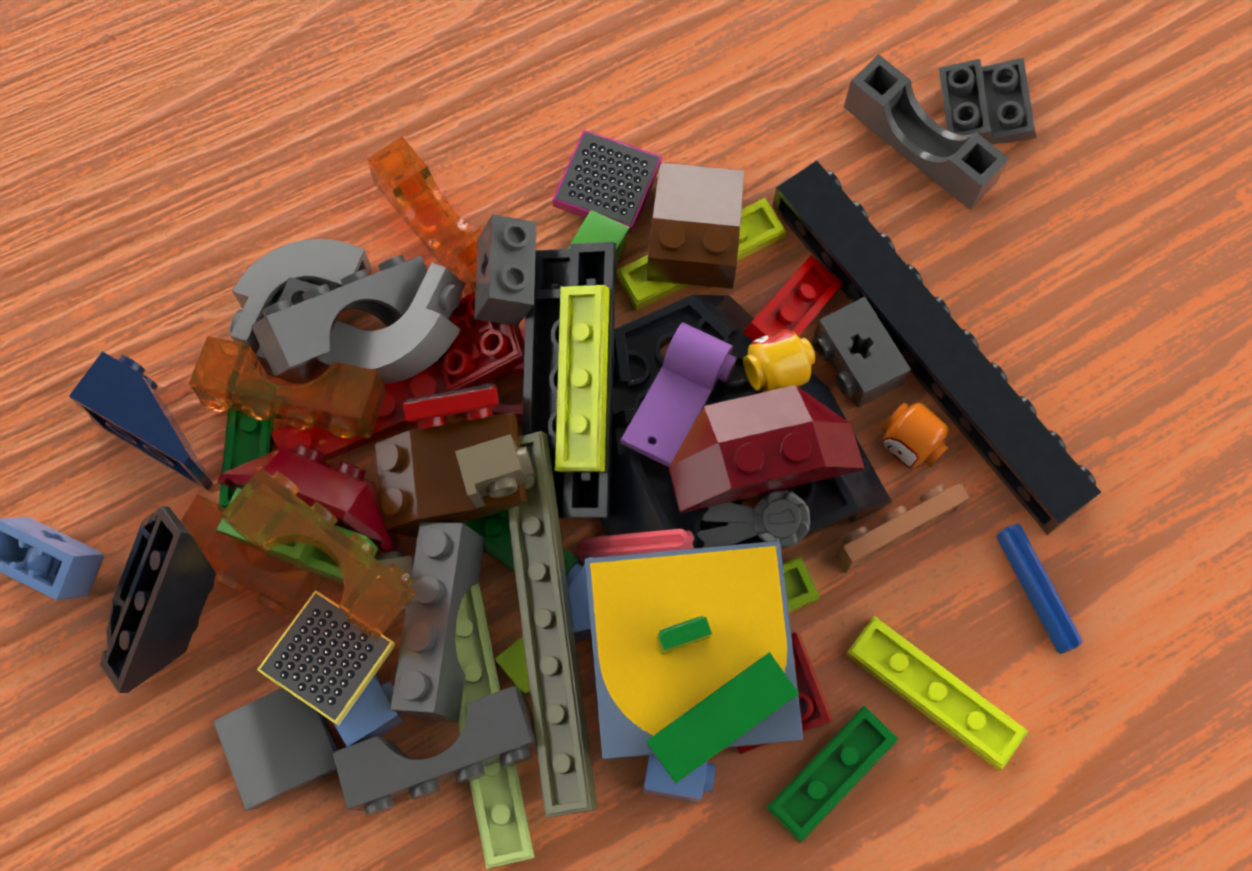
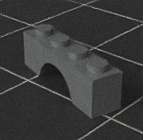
(959, 163)
(302, 331)
(428, 669)
(379, 772)

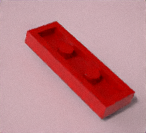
(796, 301)

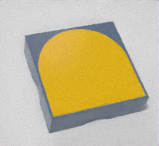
(639, 594)

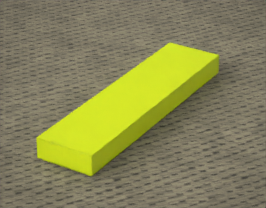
(757, 230)
(582, 379)
(937, 693)

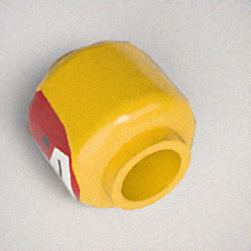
(779, 361)

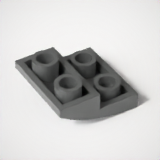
(988, 100)
(275, 747)

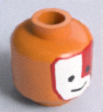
(915, 435)

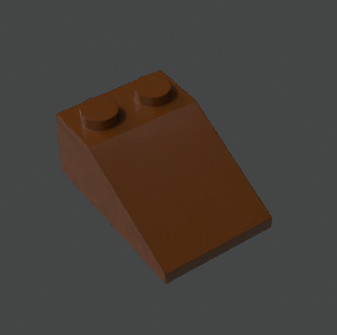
(696, 226)
(423, 478)

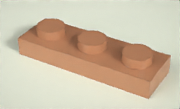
(901, 525)

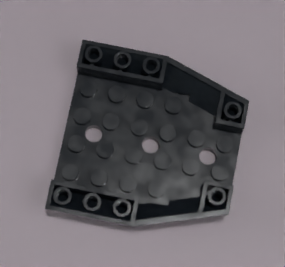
(642, 488)

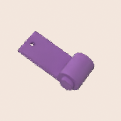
(679, 393)

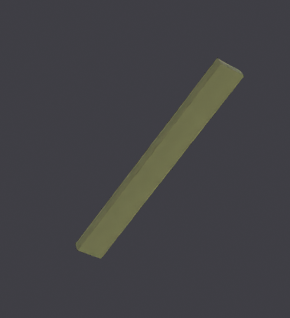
(550, 641)

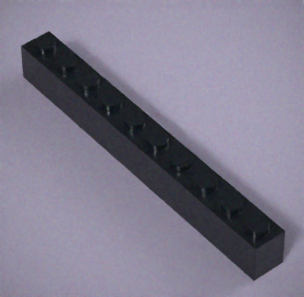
(936, 349)

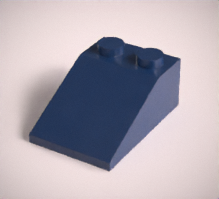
(127, 406)

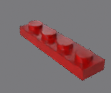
(390, 417)

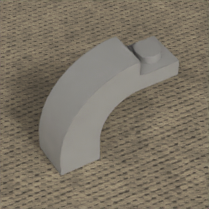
(306, 260)
(410, 342)

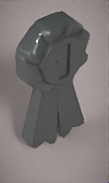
(776, 517)

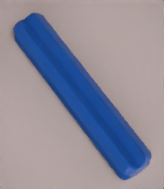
(1039, 588)

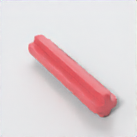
(634, 543)

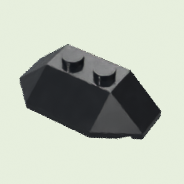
(156, 601)

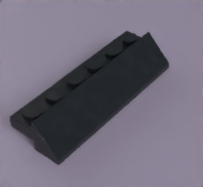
(583, 264)

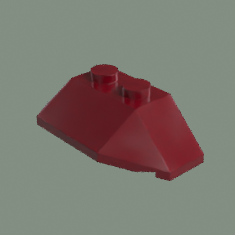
(761, 448)
(338, 489)

